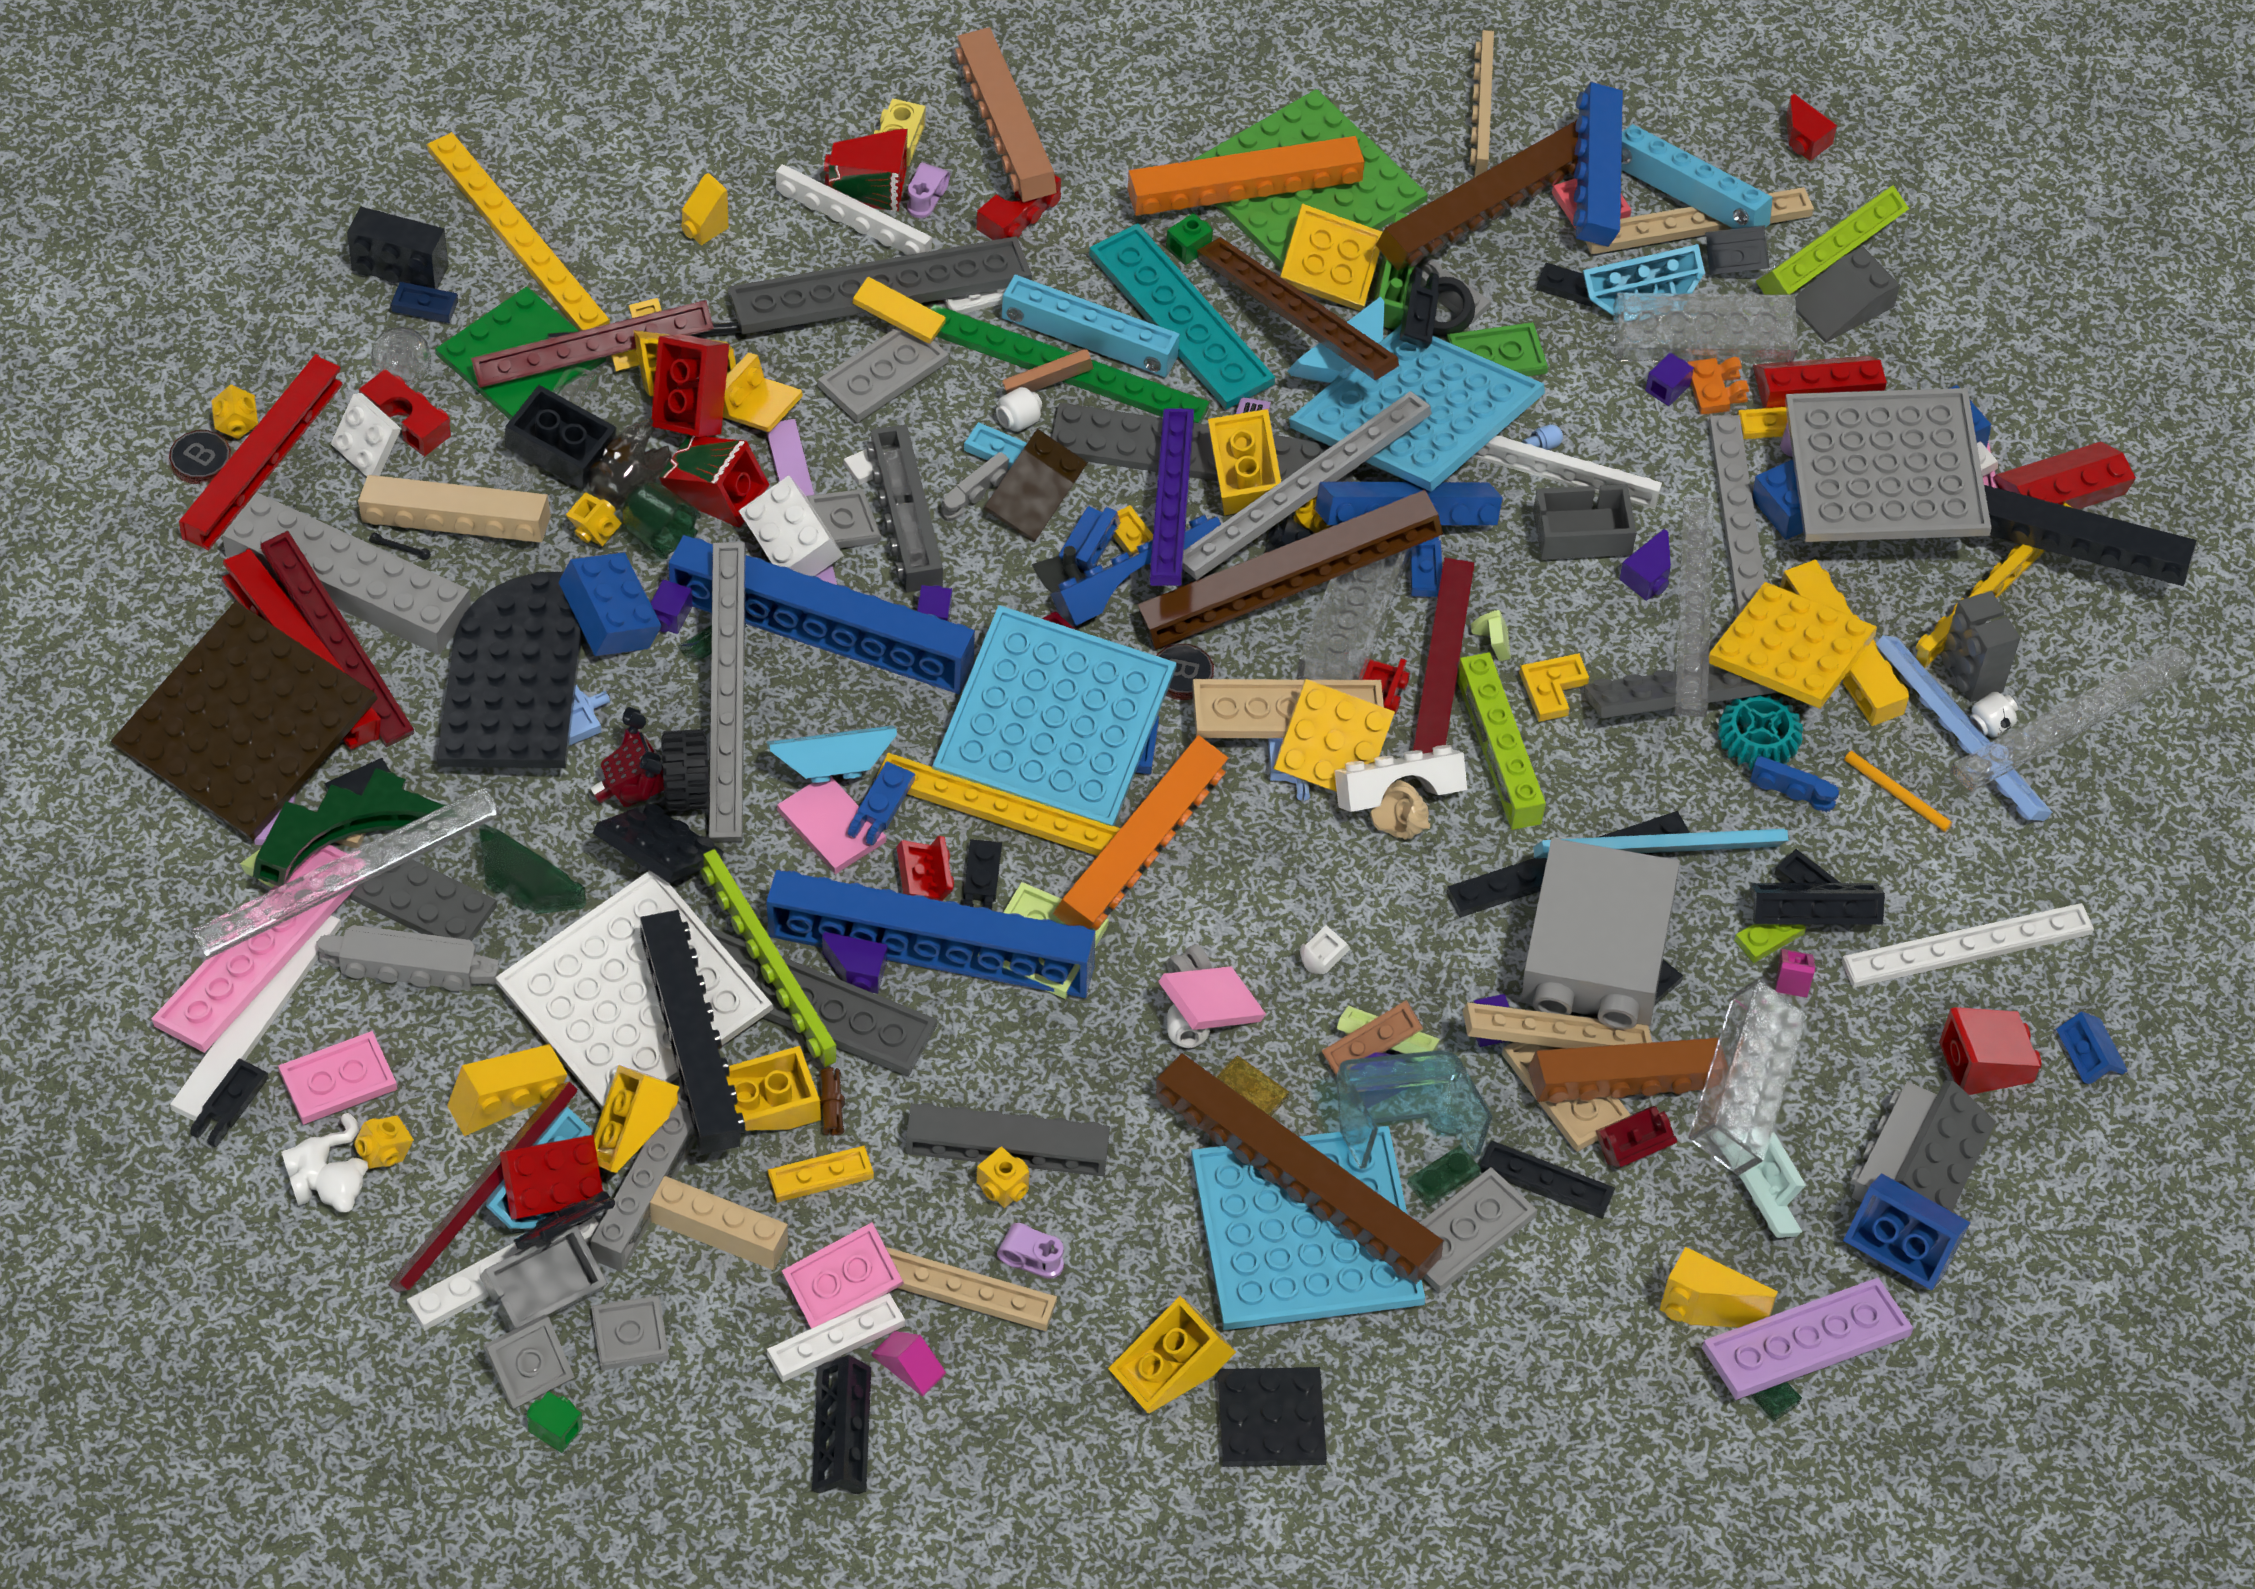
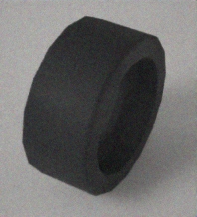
(1465, 318)

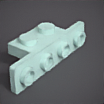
(1773, 1187)

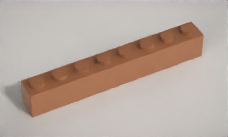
(1005, 115)

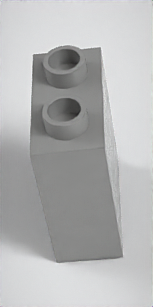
(1600, 933)

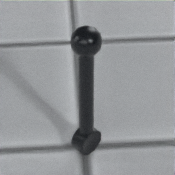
(377, 539)

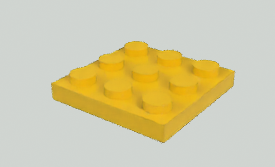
(1331, 257)
(1329, 732)

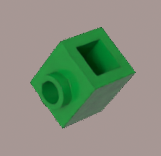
(1188, 237)
(554, 1421)

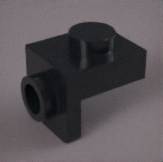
(1285, 534)

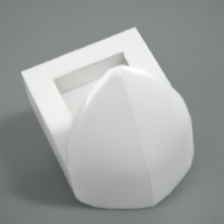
(1323, 951)

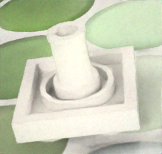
(365, 435)

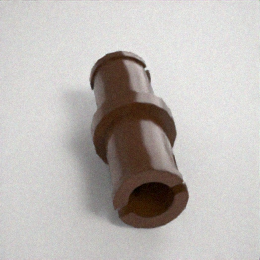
(831, 1101)

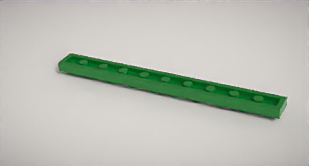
(1032, 353)

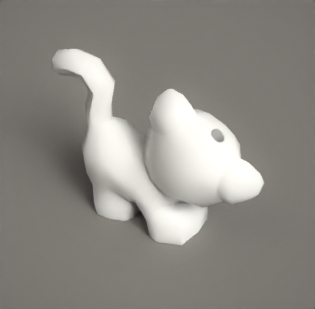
(335, 1182)

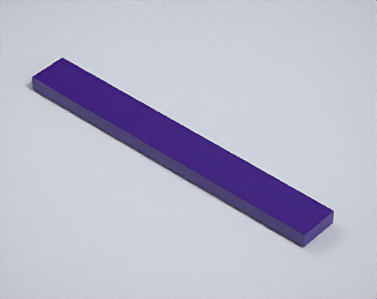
(1172, 497)

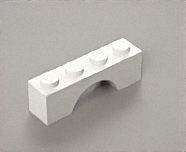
(1364, 785)

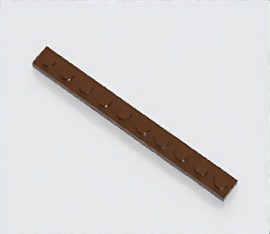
(1298, 308)

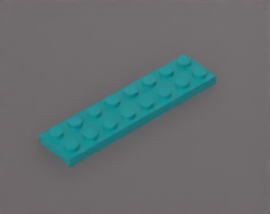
(1174, 303)

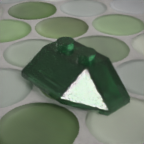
(526, 876)

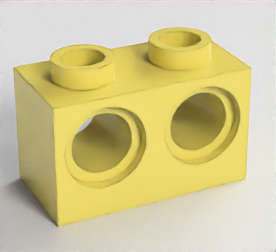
(906, 116)

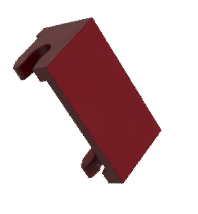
(1636, 1136)

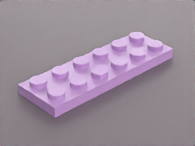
(1807, 1338)

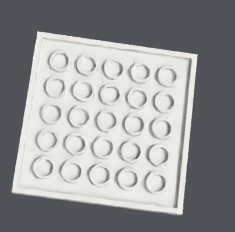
(596, 996)

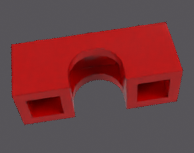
(1009, 218)
(425, 424)

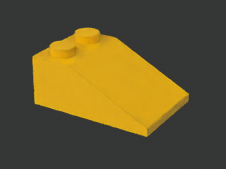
(1244, 458)
(775, 1091)
(631, 1115)
(1713, 1294)
(1171, 1356)

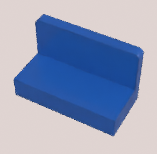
(1092, 536)
(2090, 1047)

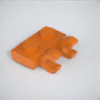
(1709, 384)

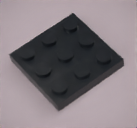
(656, 841)
(1271, 1417)

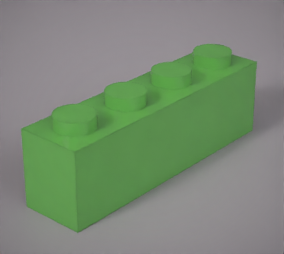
(1392, 288)

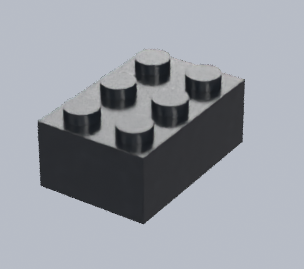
(397, 248)
(558, 436)

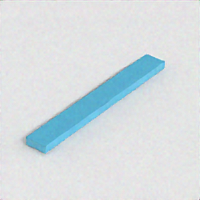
(1681, 842)

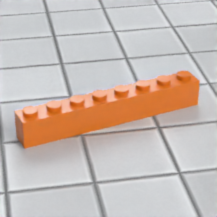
(1245, 175)
(1141, 835)

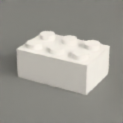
(791, 529)

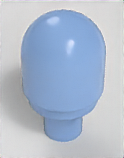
(1546, 436)

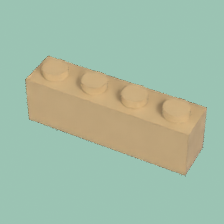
(719, 1222)

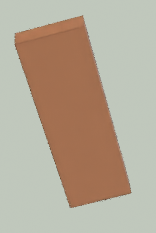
(1050, 372)
(1375, 1036)

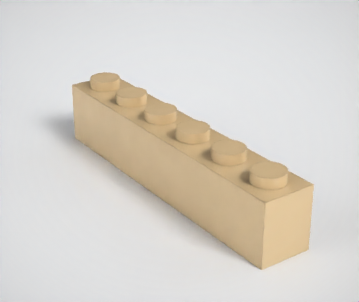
(454, 508)

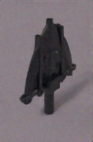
(567, 1217)

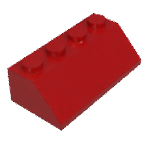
(1817, 376)
(2073, 477)

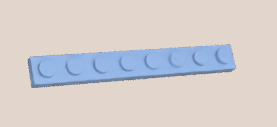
(1956, 721)

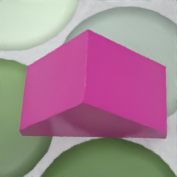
(1795, 973)
(910, 1361)

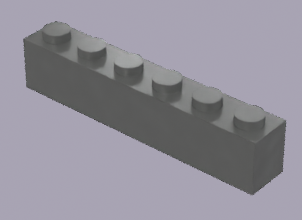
(1037, 1141)

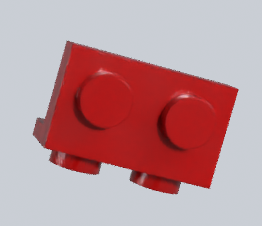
(1391, 679)
(925, 868)

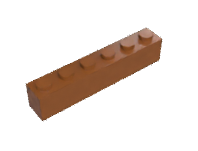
(1621, 1070)

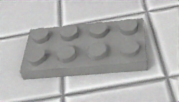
(881, 372)
(1475, 1225)

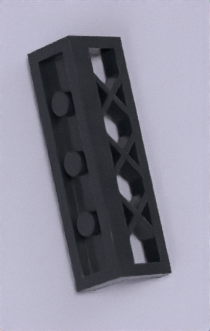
(1818, 903)
(848, 1421)

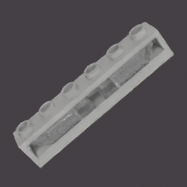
(630, 1217)

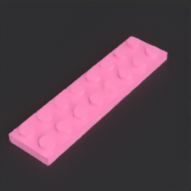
(235, 977)

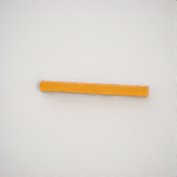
(1898, 791)

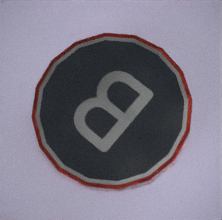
(199, 456)
(1191, 664)

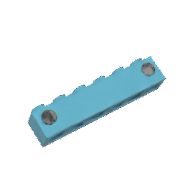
(1693, 180)
(1090, 325)

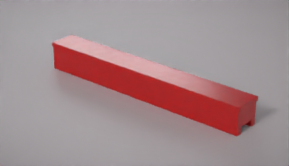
(260, 453)
(261, 594)

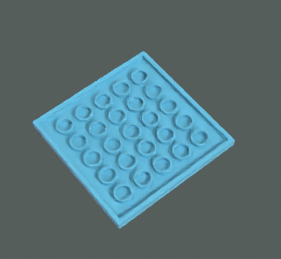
(1467, 400)
(1055, 716)
(1282, 1260)

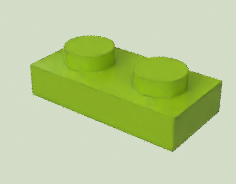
(1763, 939)

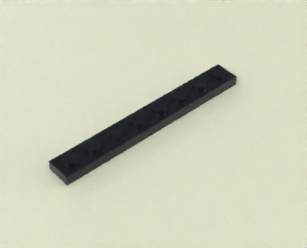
(1527, 876)

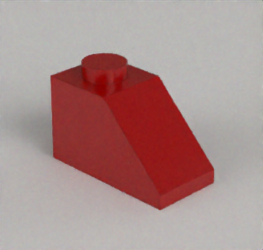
(1808, 129)

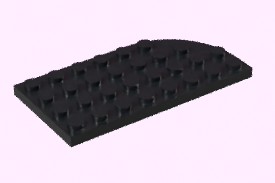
(512, 678)

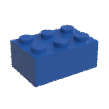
(609, 604)
(1906, 1231)

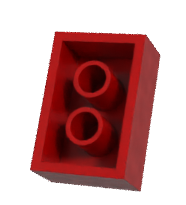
(690, 385)

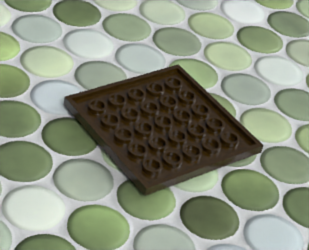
(244, 720)

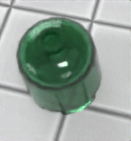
(659, 518)

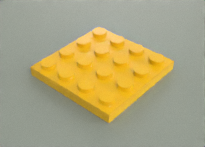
(1792, 645)

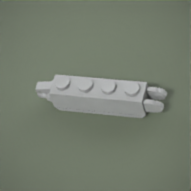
(407, 958)

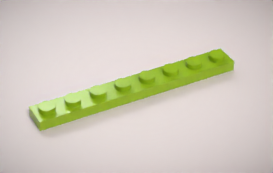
(772, 964)

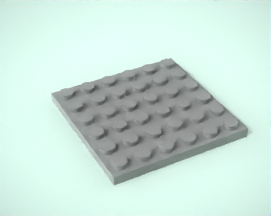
(1887, 465)

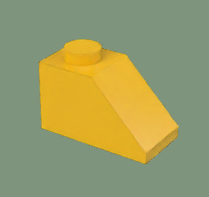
(706, 211)

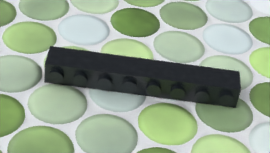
(2089, 536)
(690, 1032)

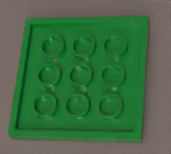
(511, 324)

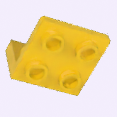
(754, 399)

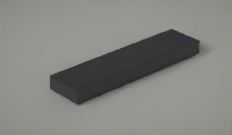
(1548, 1179)

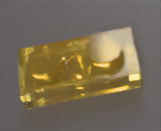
(1254, 1085)

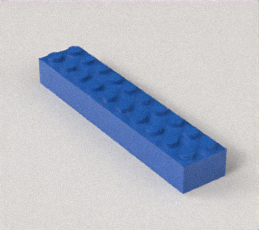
(836, 618)
(932, 931)

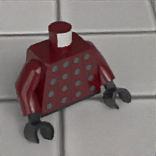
(632, 770)

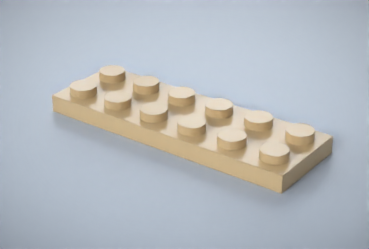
(1260, 705)

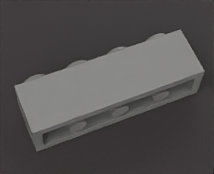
(1895, 1138)

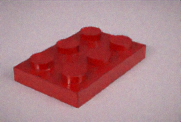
(550, 1175)

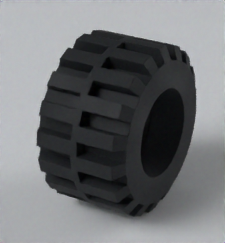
(685, 770)

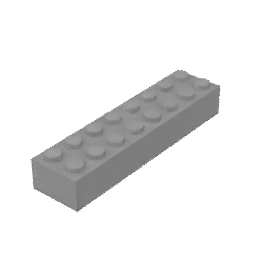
(357, 574)

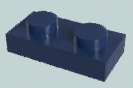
(424, 302)

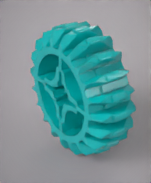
(1760, 723)

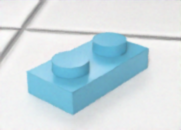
(987, 442)

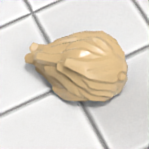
(1401, 811)

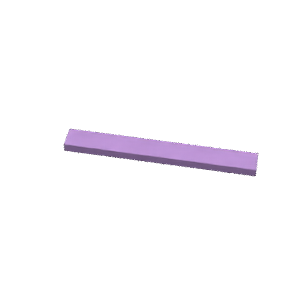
(790, 461)

